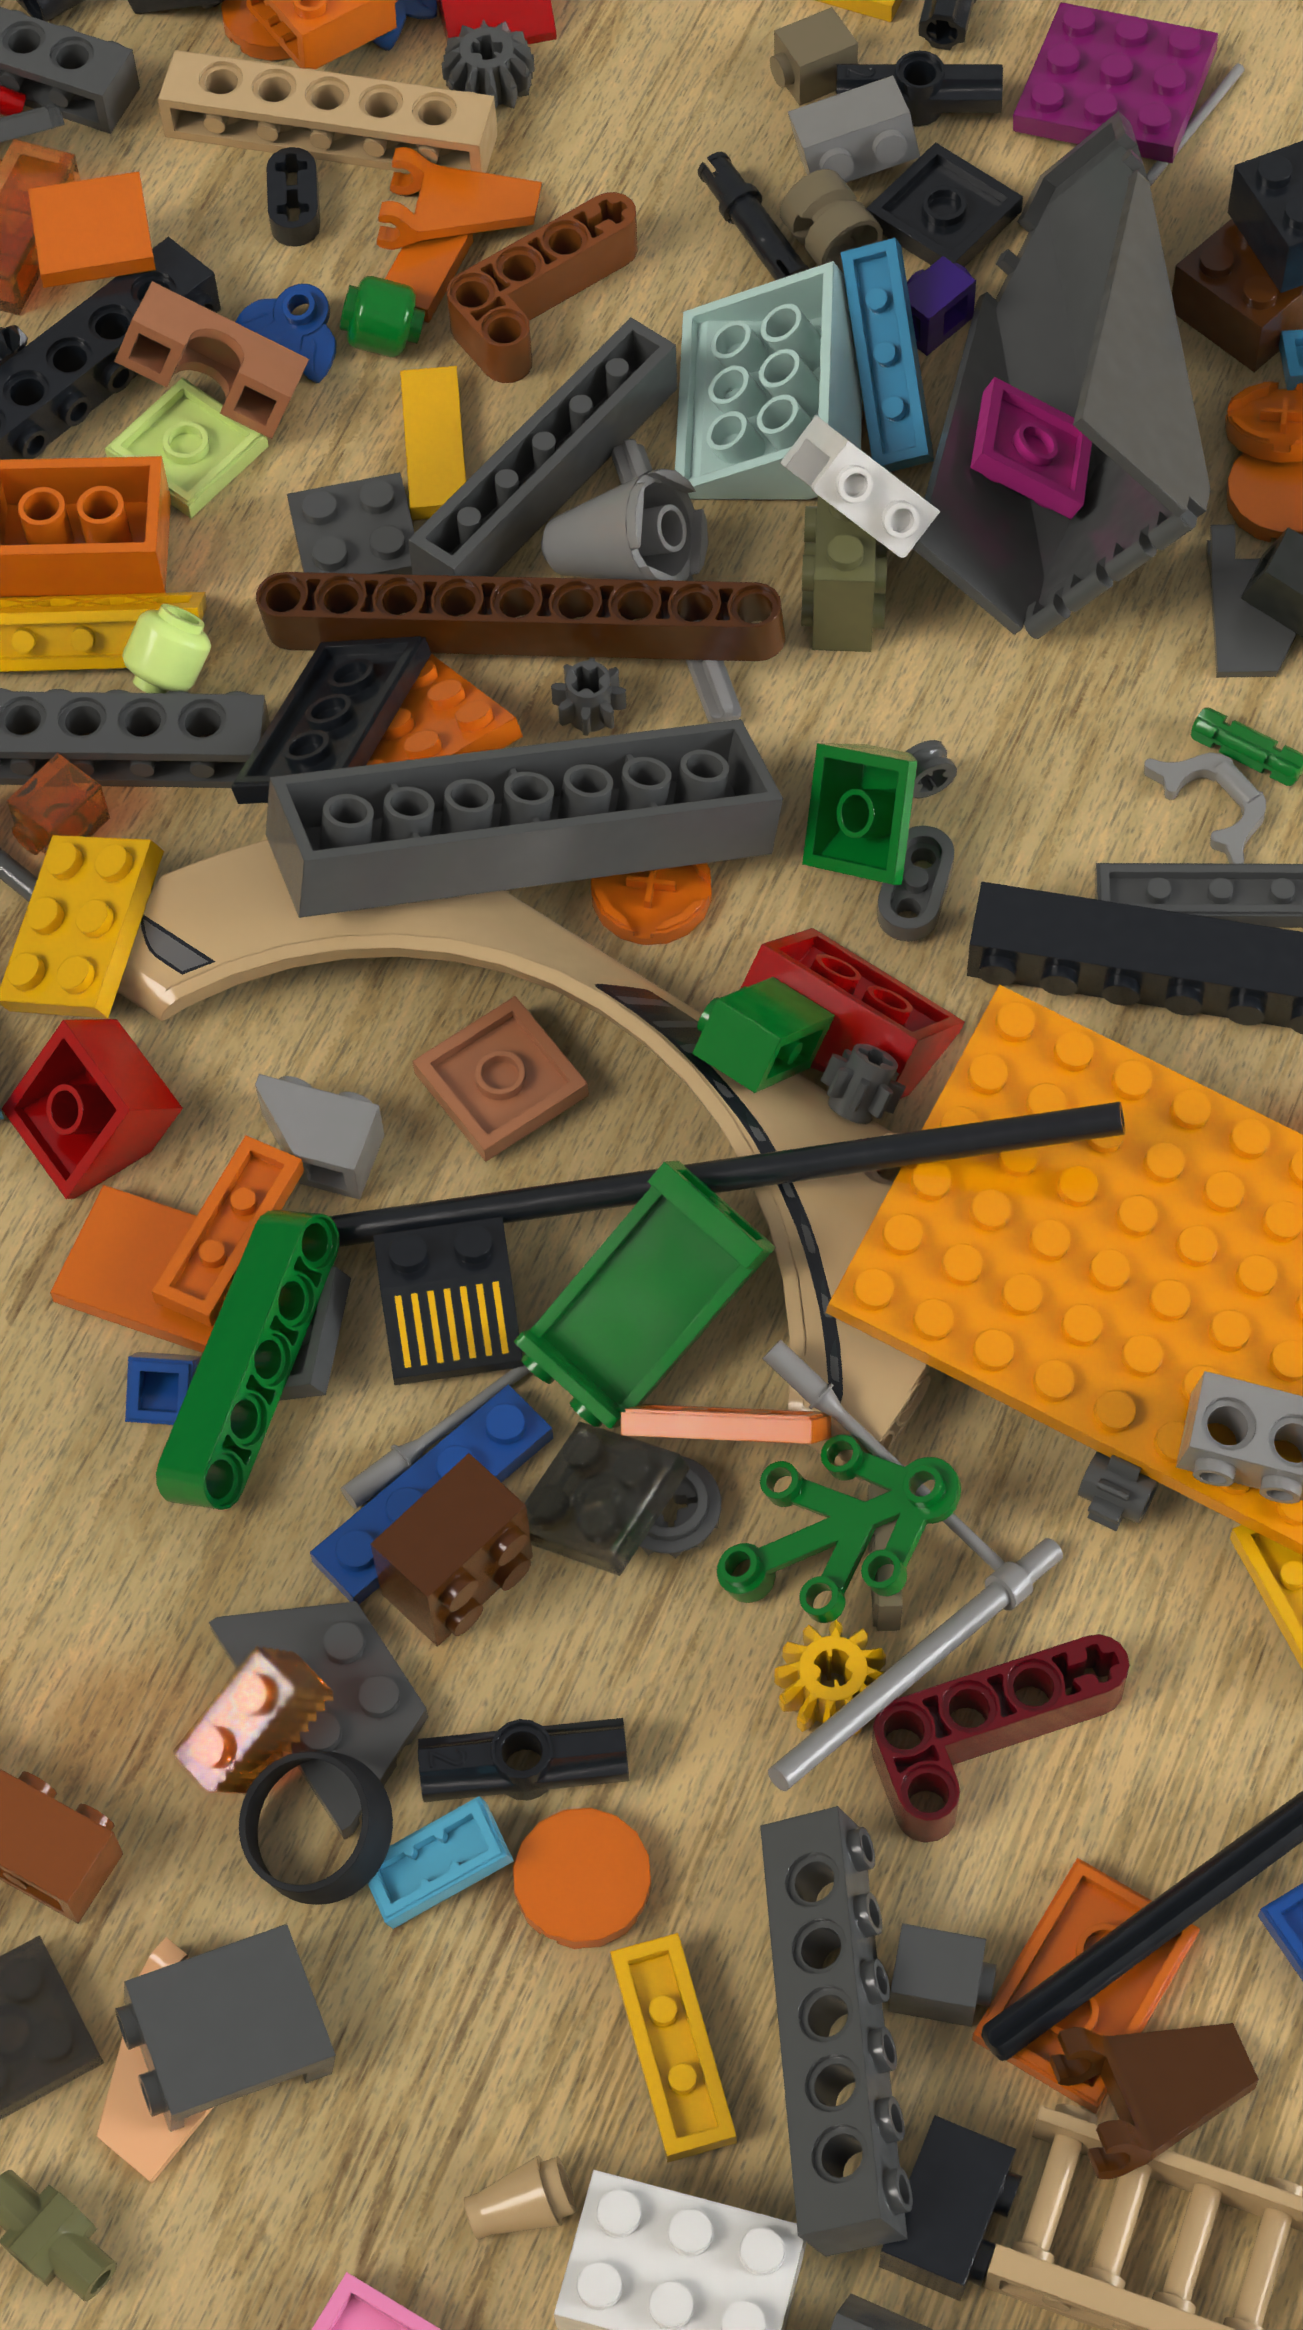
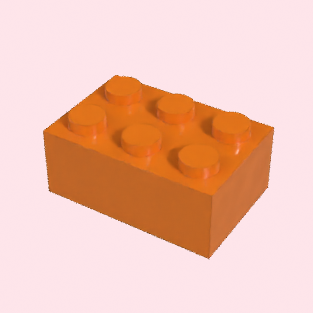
(83, 526)

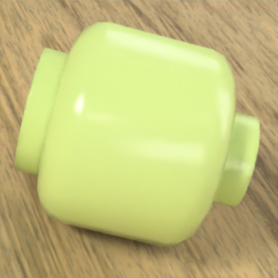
(166, 650)

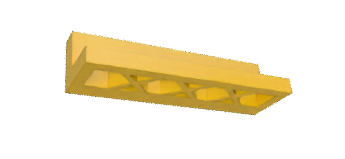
(78, 628)

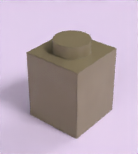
(809, 55)

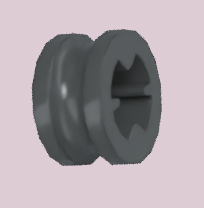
(933, 768)

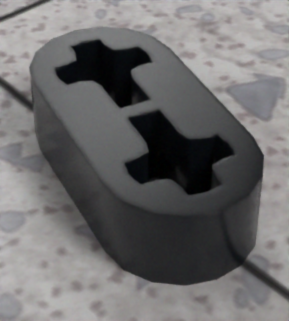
(284, 197)

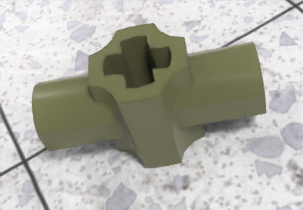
(51, 2237)

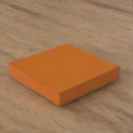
(91, 229)

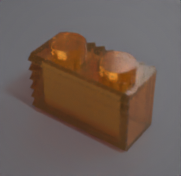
(253, 1720)

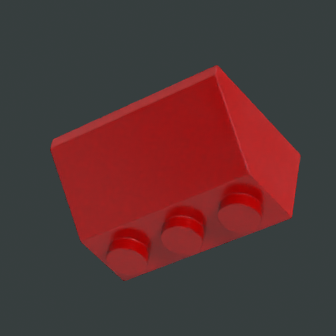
(865, 1001)

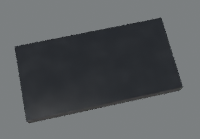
(334, 711)

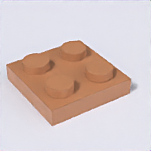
(500, 1078)

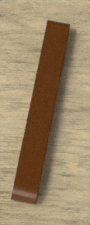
(310, 609)

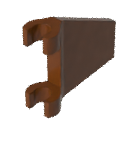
(1158, 2084)

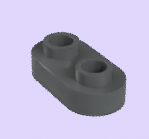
(921, 888)

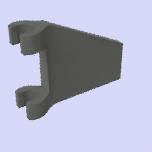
(1244, 637)

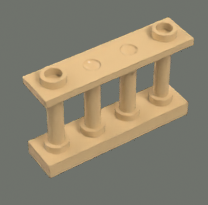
(1098, 2292)

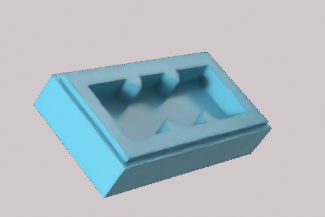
(439, 1862)

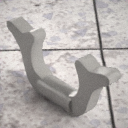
(1222, 770)

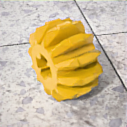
(825, 1656)

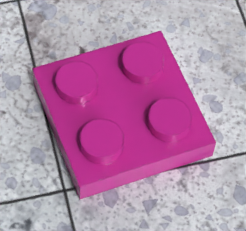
(1031, 448)

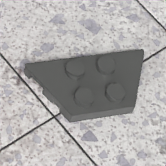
(372, 1703)

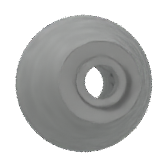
(631, 532)

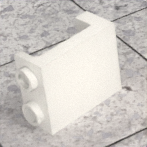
(859, 487)

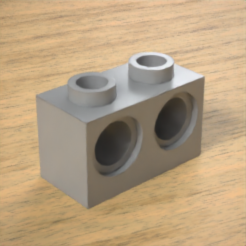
(1257, 1419)

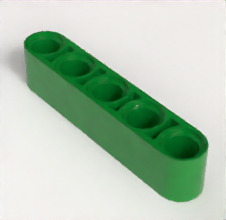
(247, 1359)

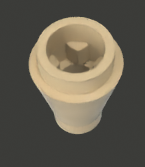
(523, 2200)

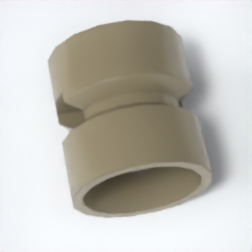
(827, 217)

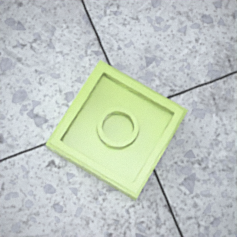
(196, 442)

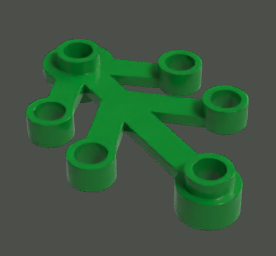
(847, 1526)

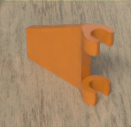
(452, 202)

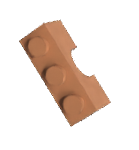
(180, 335)

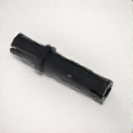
(742, 206)

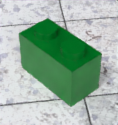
(761, 1033)

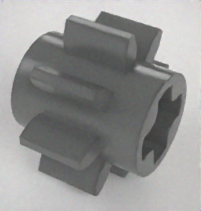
(589, 696)
(862, 1083)
(1116, 1491)

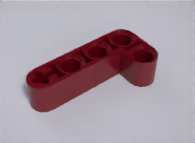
(1006, 1722)

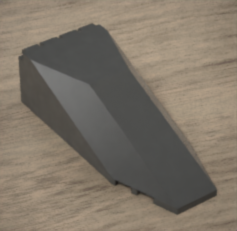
(1099, 338)

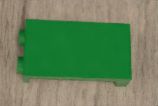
(644, 1296)

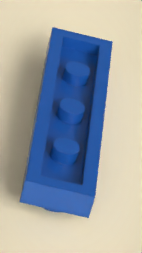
(497, 1435)

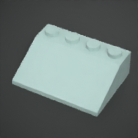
(757, 378)

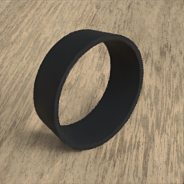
(372, 1842)

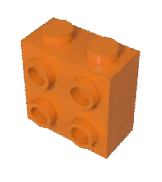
(323, 29)

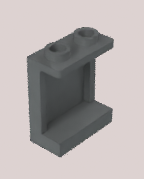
(224, 2026)

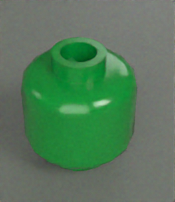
(381, 316)

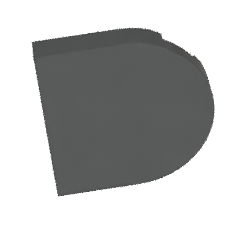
(30, 122)

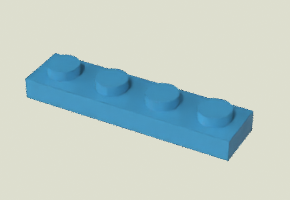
(887, 355)

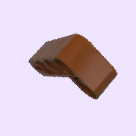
(508, 289)

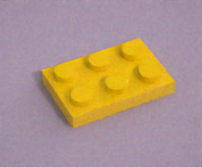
(80, 926)

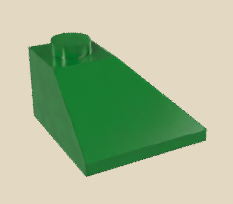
(860, 811)

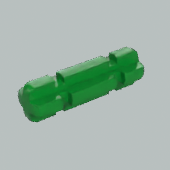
(1247, 746)

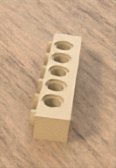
(323, 113)

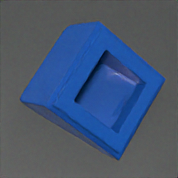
(157, 1386)

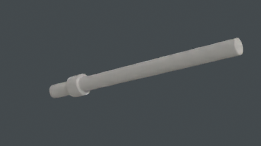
(1002, 1590)

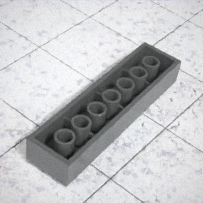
(520, 817)

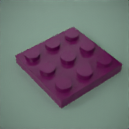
(1111, 64)

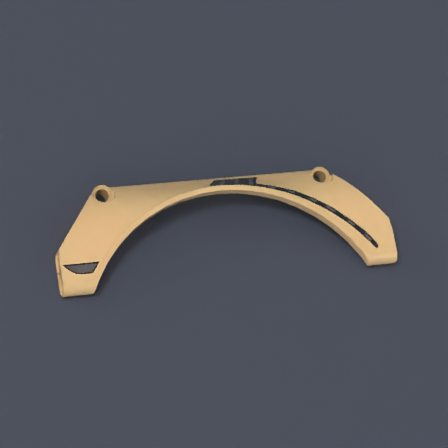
(237, 923)

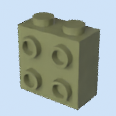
(841, 581)

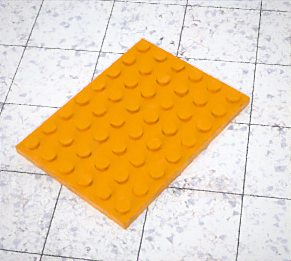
(1100, 1267)

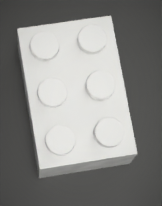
(675, 2263)

